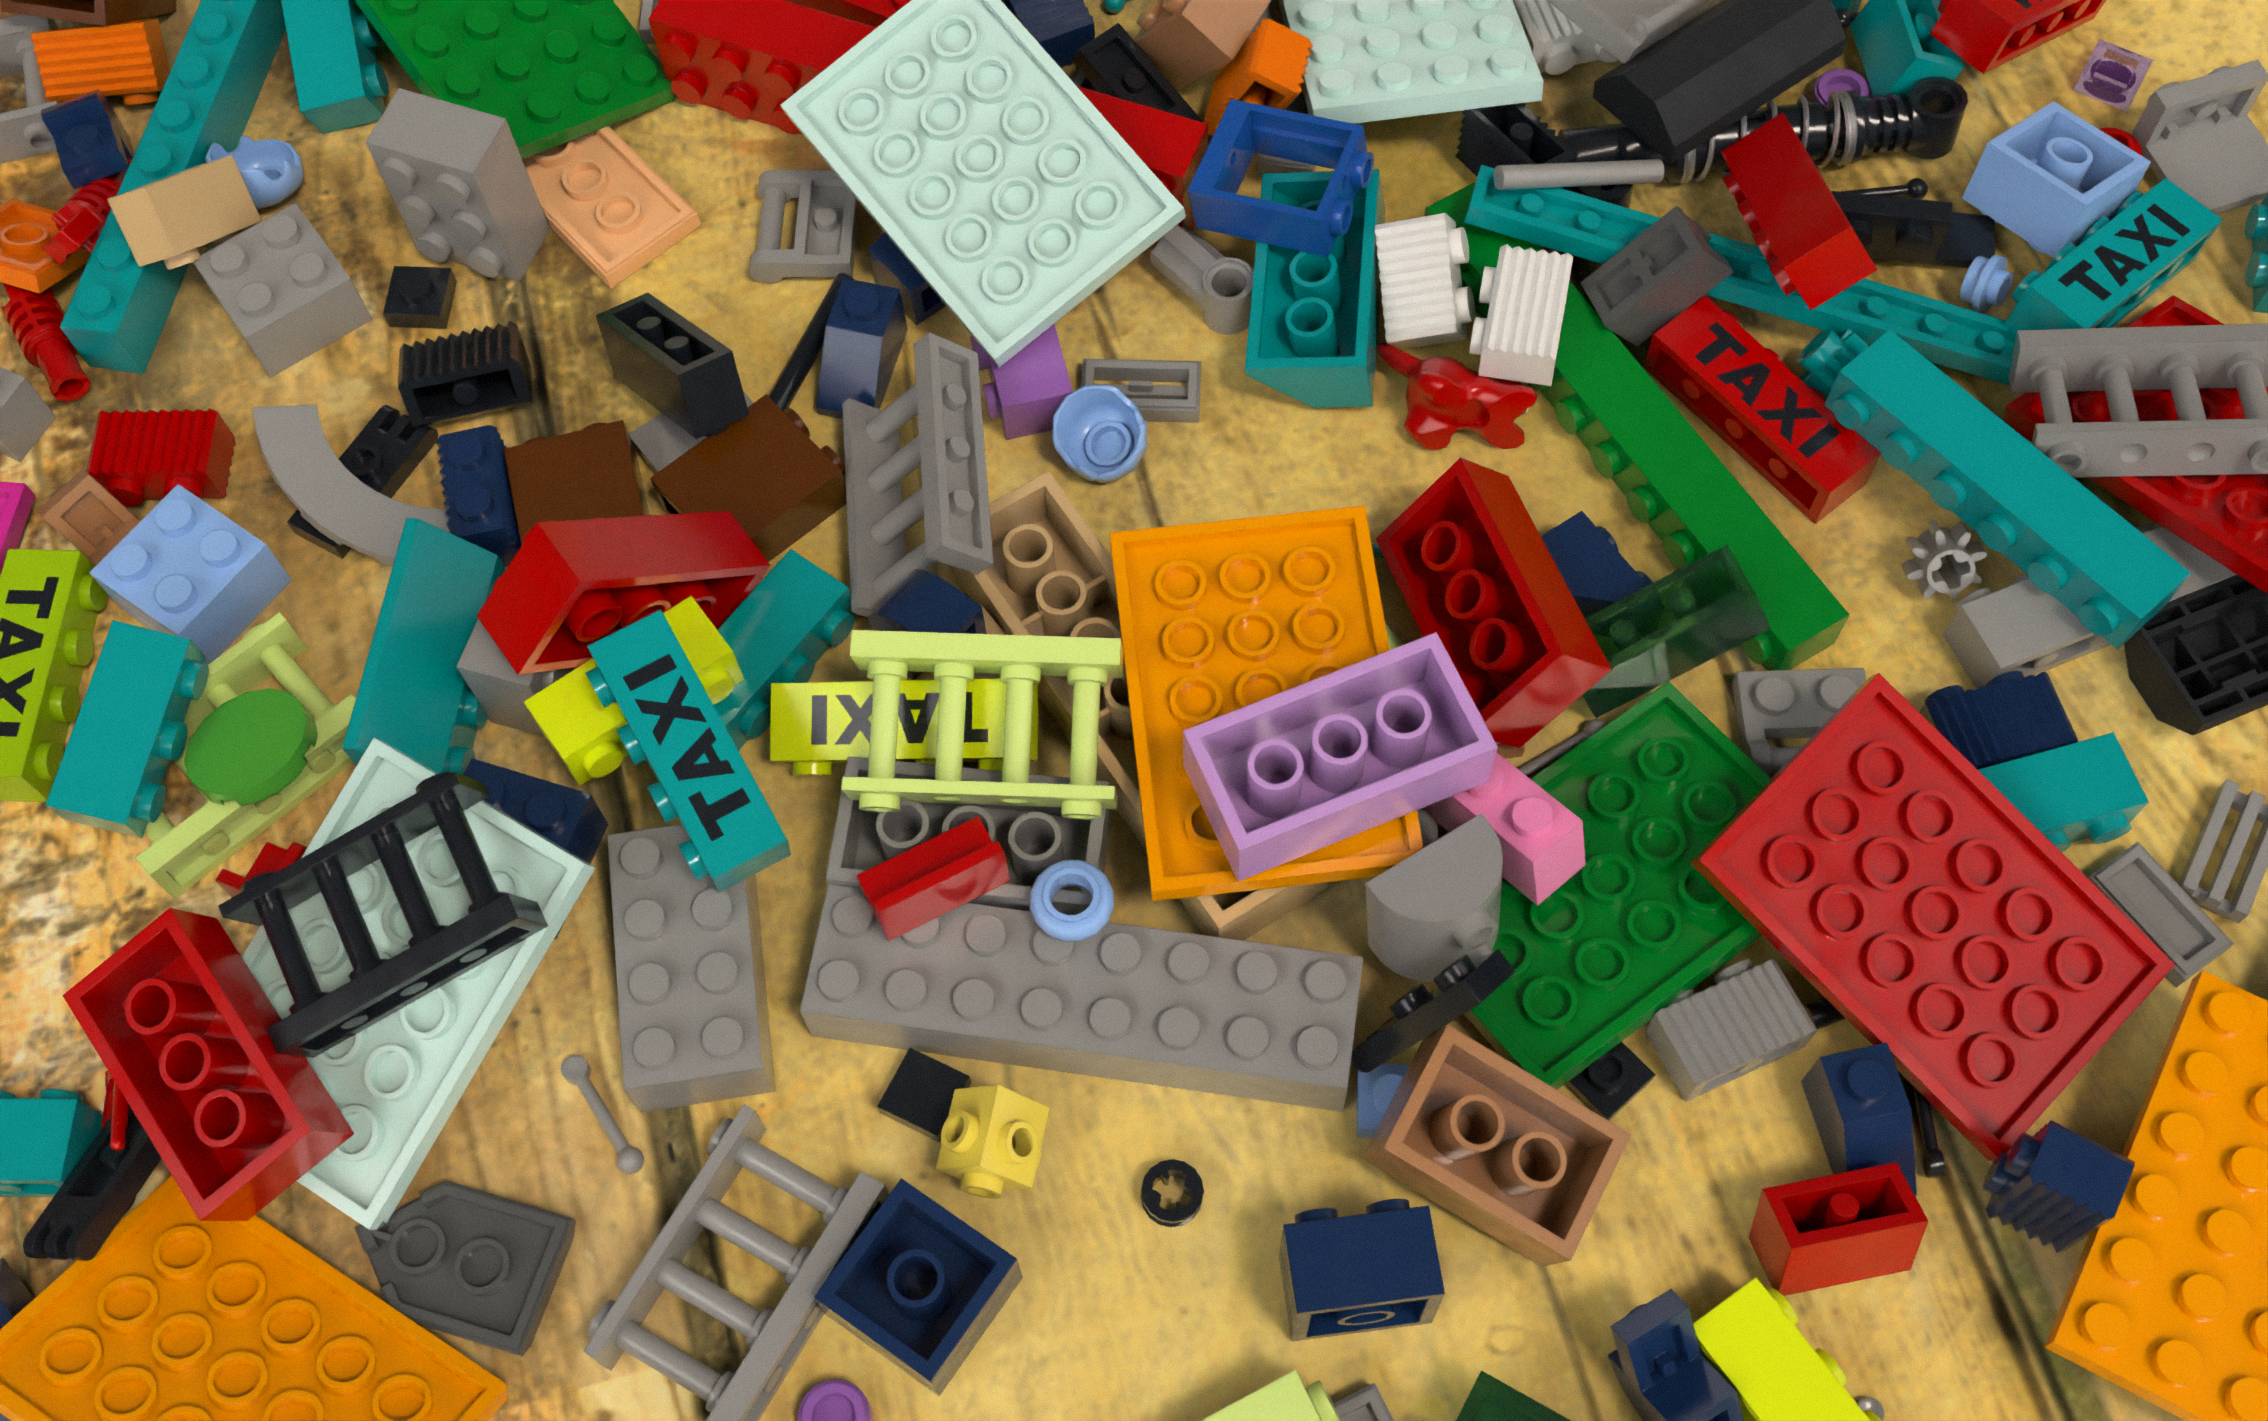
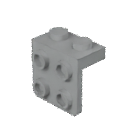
(2205, 140)

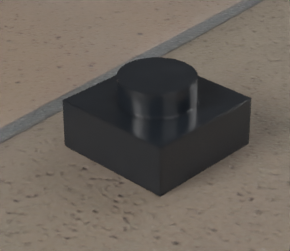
(420, 297)

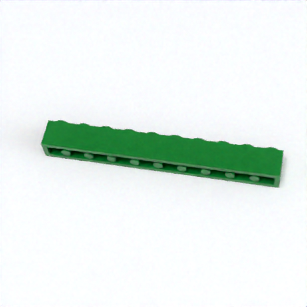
(1665, 465)

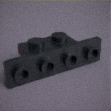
(1917, 230)

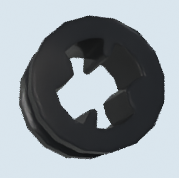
(1192, 1187)

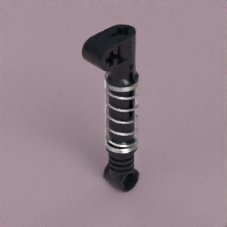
(1851, 126)

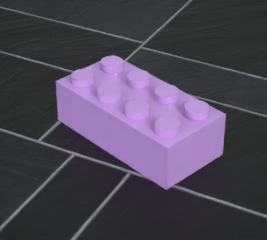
(1338, 756)

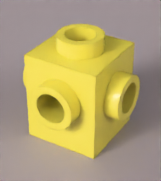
(992, 1140)

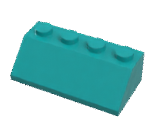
(1317, 313)
(410, 678)

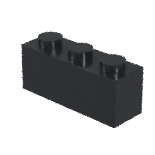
(673, 365)

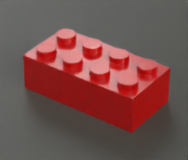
(605, 573)
(1494, 598)
(199, 1070)

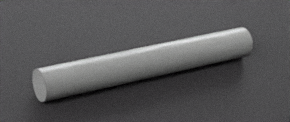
(1578, 174)

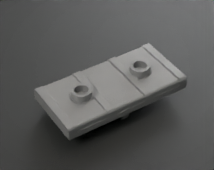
(1631, 25)

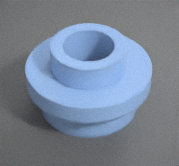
(1986, 283)

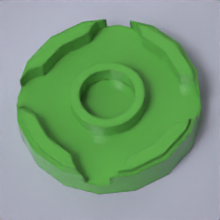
(250, 747)

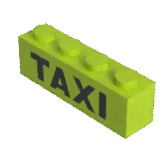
(44, 644)

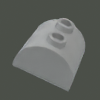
(1438, 903)

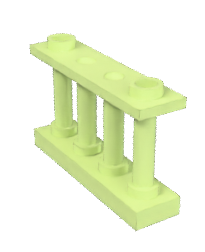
(954, 661)
(217, 831)

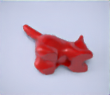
(1450, 398)

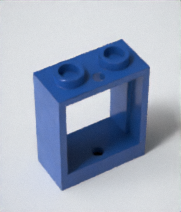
(1290, 136)

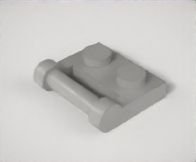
(823, 226)
(1787, 706)

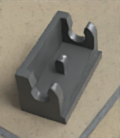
(1655, 277)

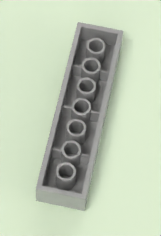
(1107, 1006)

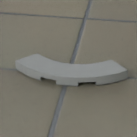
(327, 490)

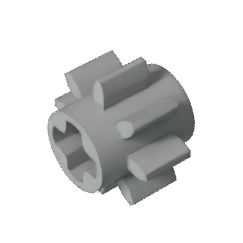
(1960, 558)

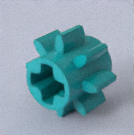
(1827, 356)

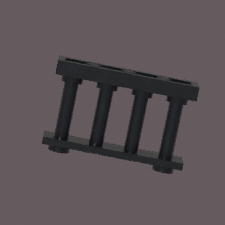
(435, 950)

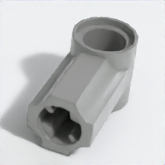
(1206, 278)

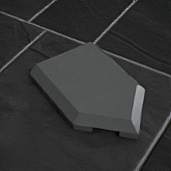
(470, 1264)

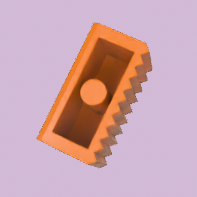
(112, 58)
(1262, 72)

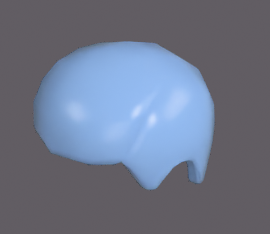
(268, 168)
(1099, 433)

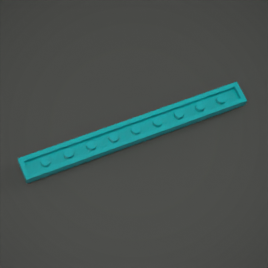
(1601, 229)

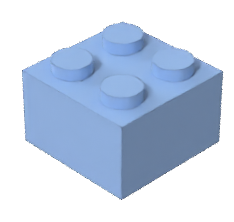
(2053, 178)
(191, 573)

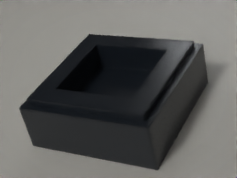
(922, 1093)

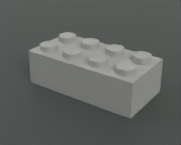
(1028, 835)
(686, 977)

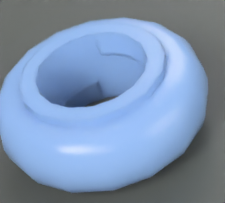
(1067, 874)

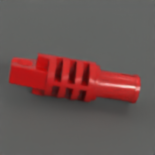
(83, 217)
(36, 326)

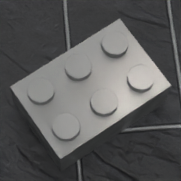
(459, 184)

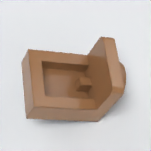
(88, 516)

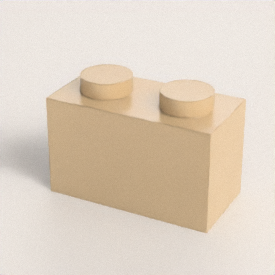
(185, 212)

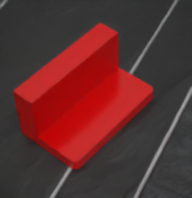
(934, 878)

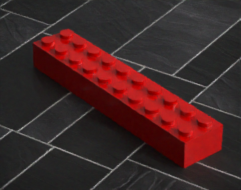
(761, 52)

